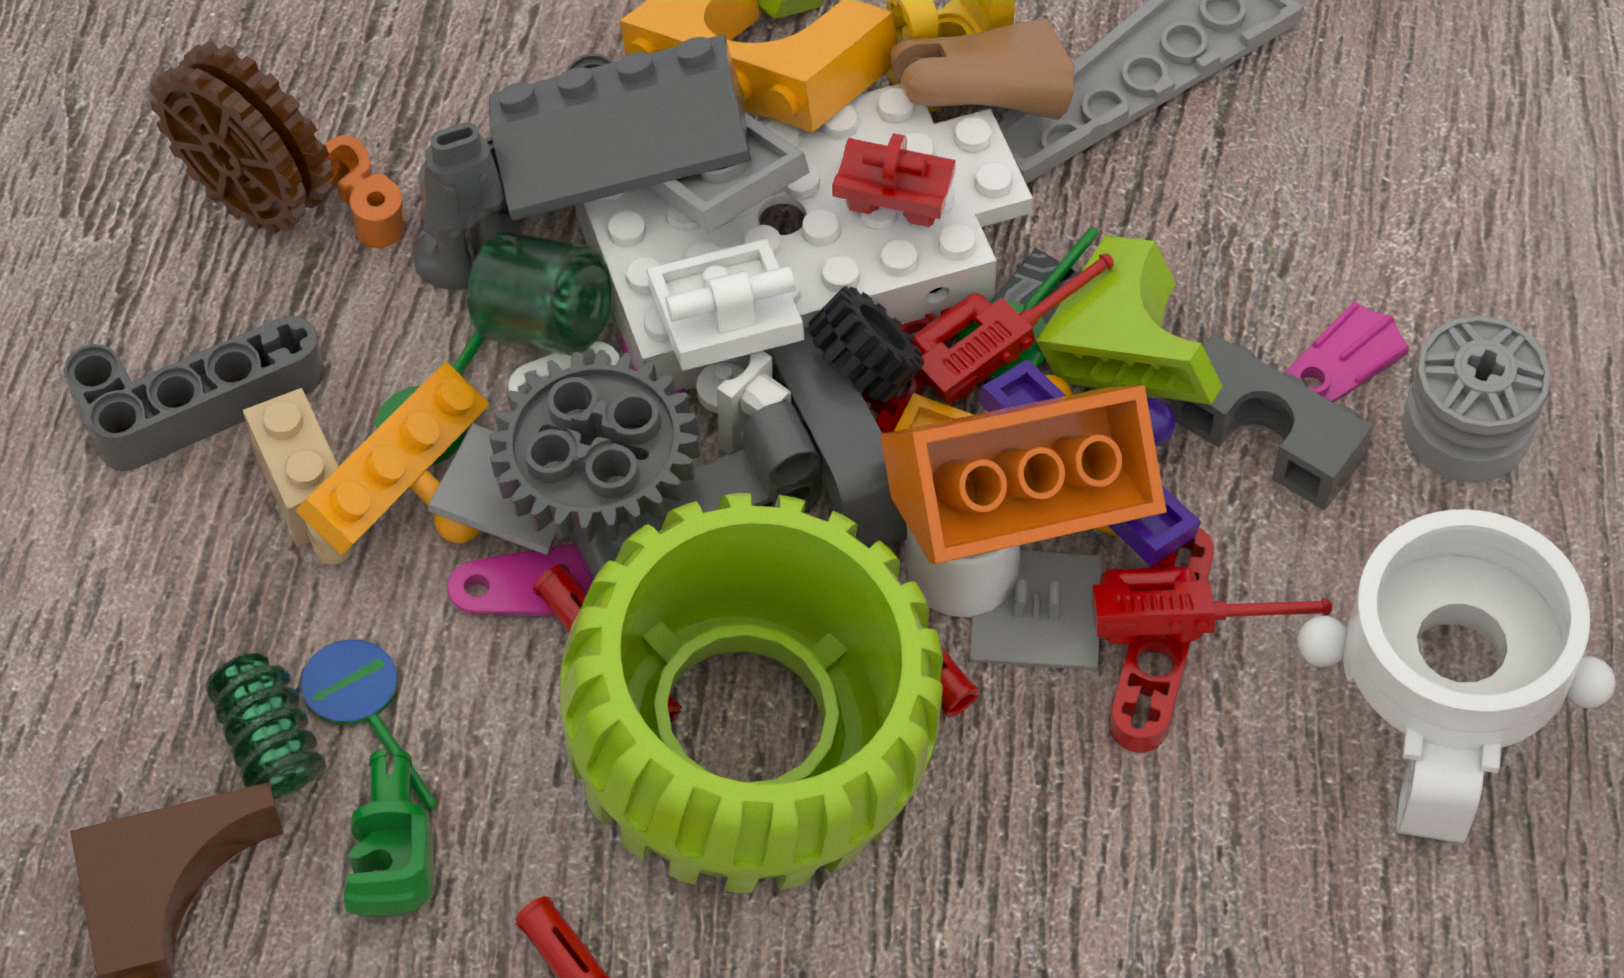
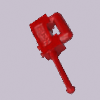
(997, 340)
(1172, 604)

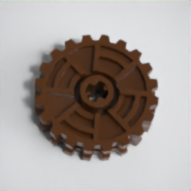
(242, 137)

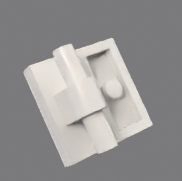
(726, 304)

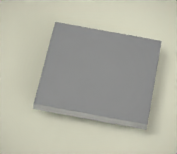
(473, 497)
(1045, 617)

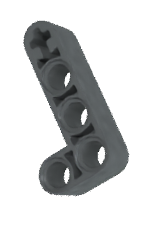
(267, 358)
(845, 439)
(773, 462)

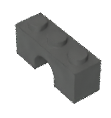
(1319, 438)

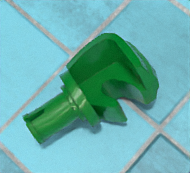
(391, 837)

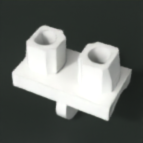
(738, 395)

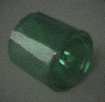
(539, 293)

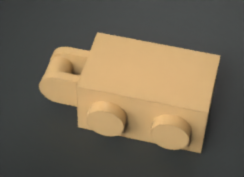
(293, 462)

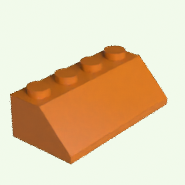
(1025, 472)

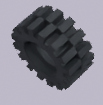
(865, 344)

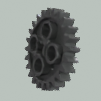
(594, 446)

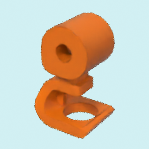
(372, 197)

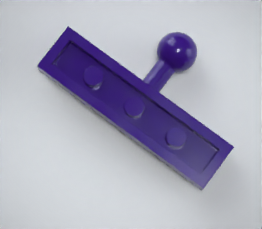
(1149, 536)

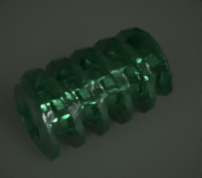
(264, 724)

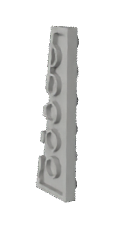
(1141, 66)

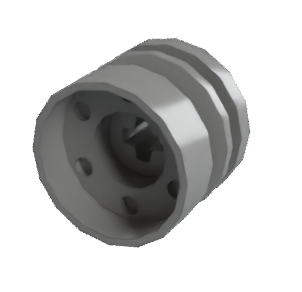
(1475, 398)

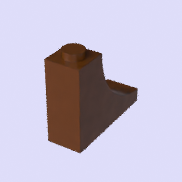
(149, 866)

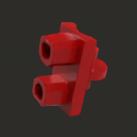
(894, 179)

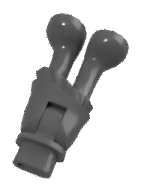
(459, 194)

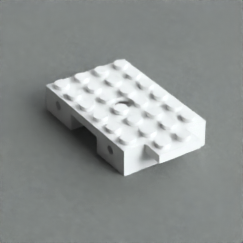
(879, 253)

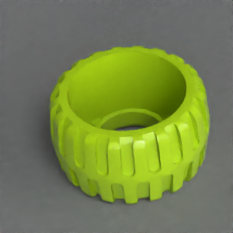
(772, 589)

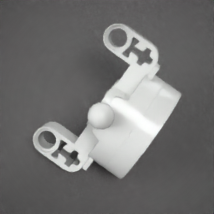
(1488, 578)

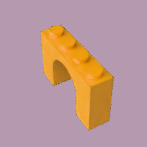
(787, 79)

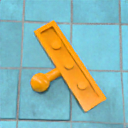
(396, 460)

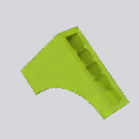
(1115, 334)

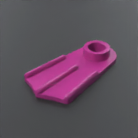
(1351, 352)
(512, 580)

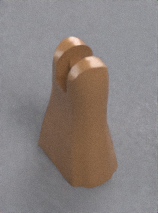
(1004, 67)

